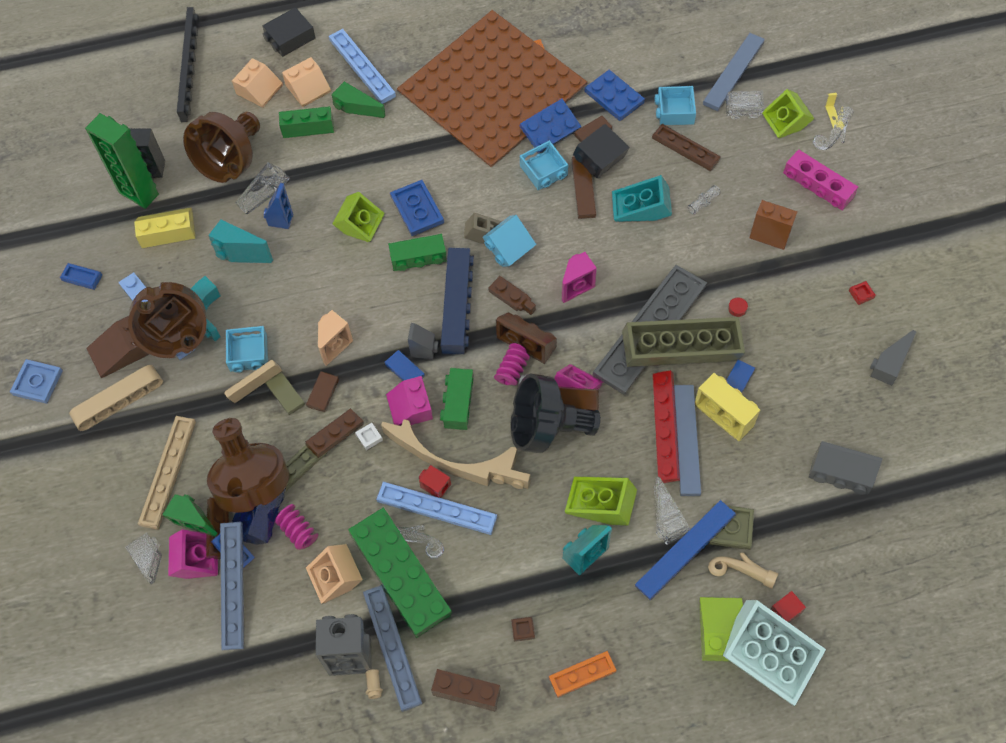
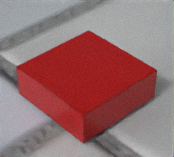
(862, 292)

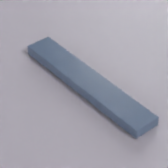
(733, 71)
(687, 441)
(232, 586)
(392, 648)

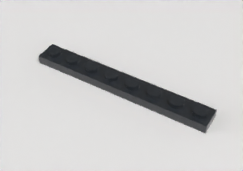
(187, 66)

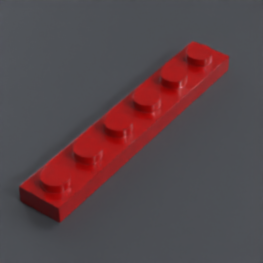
(666, 426)

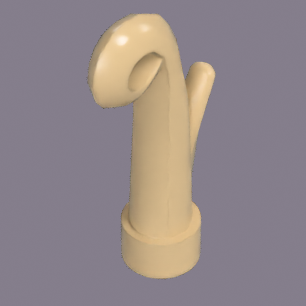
(746, 566)

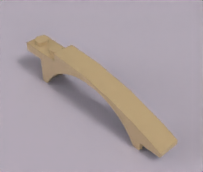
(497, 469)

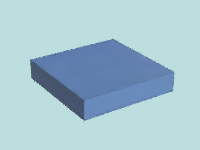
(36, 381)

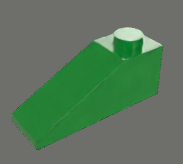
(356, 102)
(187, 514)

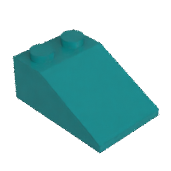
(642, 201)
(238, 245)
(587, 547)

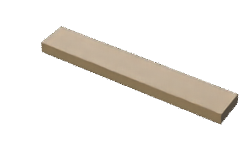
(167, 473)

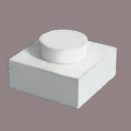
(368, 436)

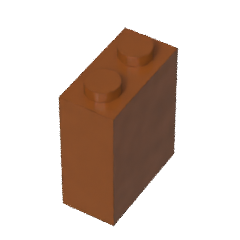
(773, 224)

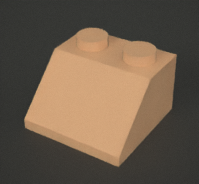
(306, 82)
(256, 83)
(333, 336)
(333, 572)

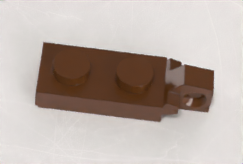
(512, 295)

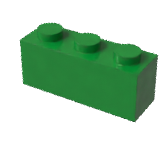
(306, 122)
(417, 252)
(457, 398)

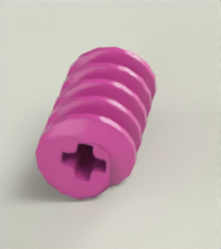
(512, 365)
(294, 528)

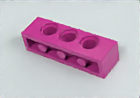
(820, 179)

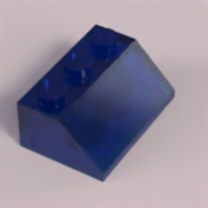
(259, 521)

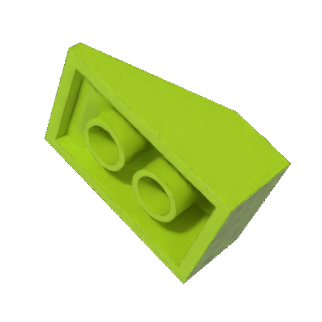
(602, 499)
(716, 623)

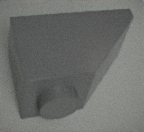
(422, 342)

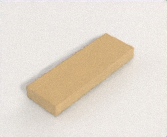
(253, 381)

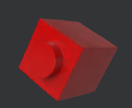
(434, 481)
(788, 607)

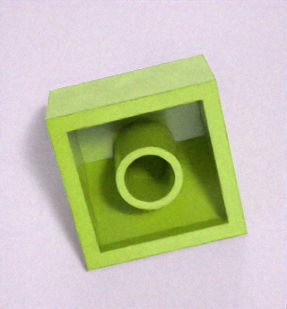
(787, 114)
(358, 217)

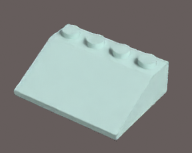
(772, 651)

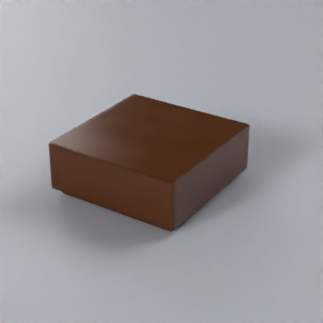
(523, 629)

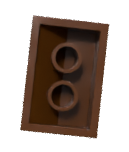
(537, 343)

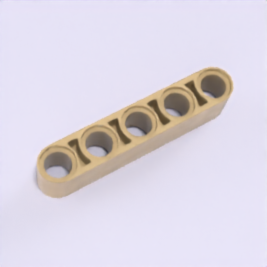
(115, 397)

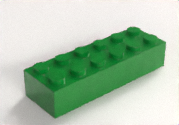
(122, 160)
(400, 572)

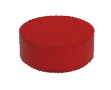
(738, 307)

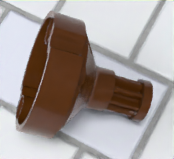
(221, 145)
(167, 319)
(246, 471)

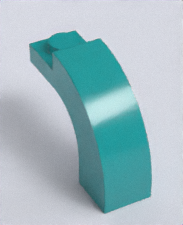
(208, 294)

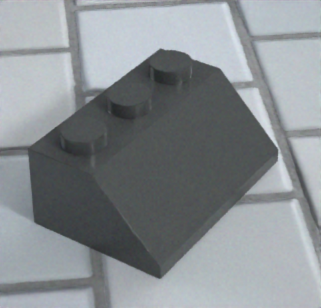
(845, 468)

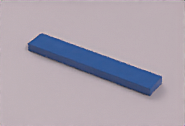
(685, 550)

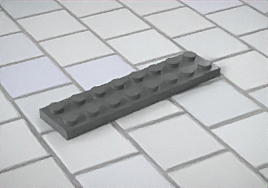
(668, 302)

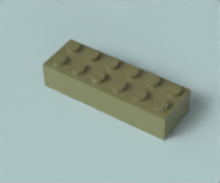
(683, 341)

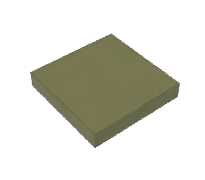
(738, 531)

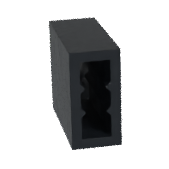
(288, 32)
(600, 151)

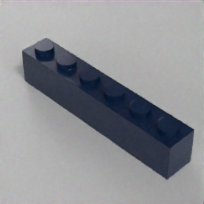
(456, 301)

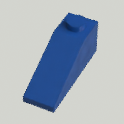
(279, 209)

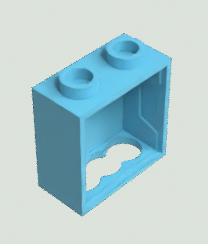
(675, 105)
(544, 167)
(509, 241)
(246, 351)

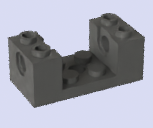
(342, 652)

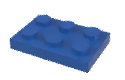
(614, 95)
(550, 124)
(417, 207)

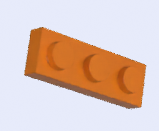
(582, 674)

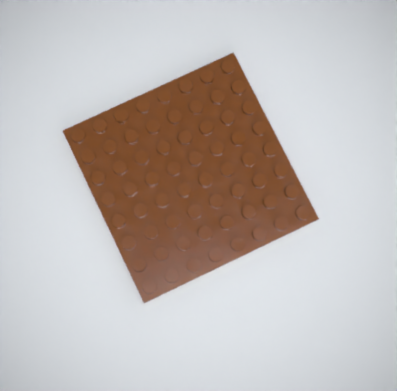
(489, 86)

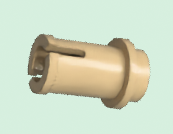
(373, 684)

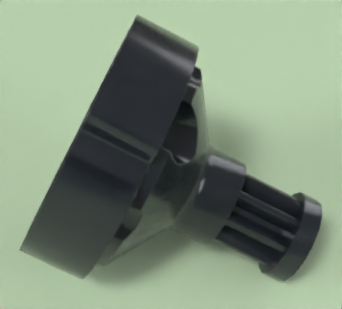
(542, 414)

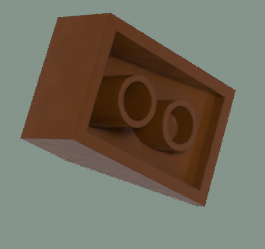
(114, 349)

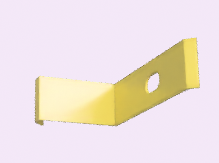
(830, 107)

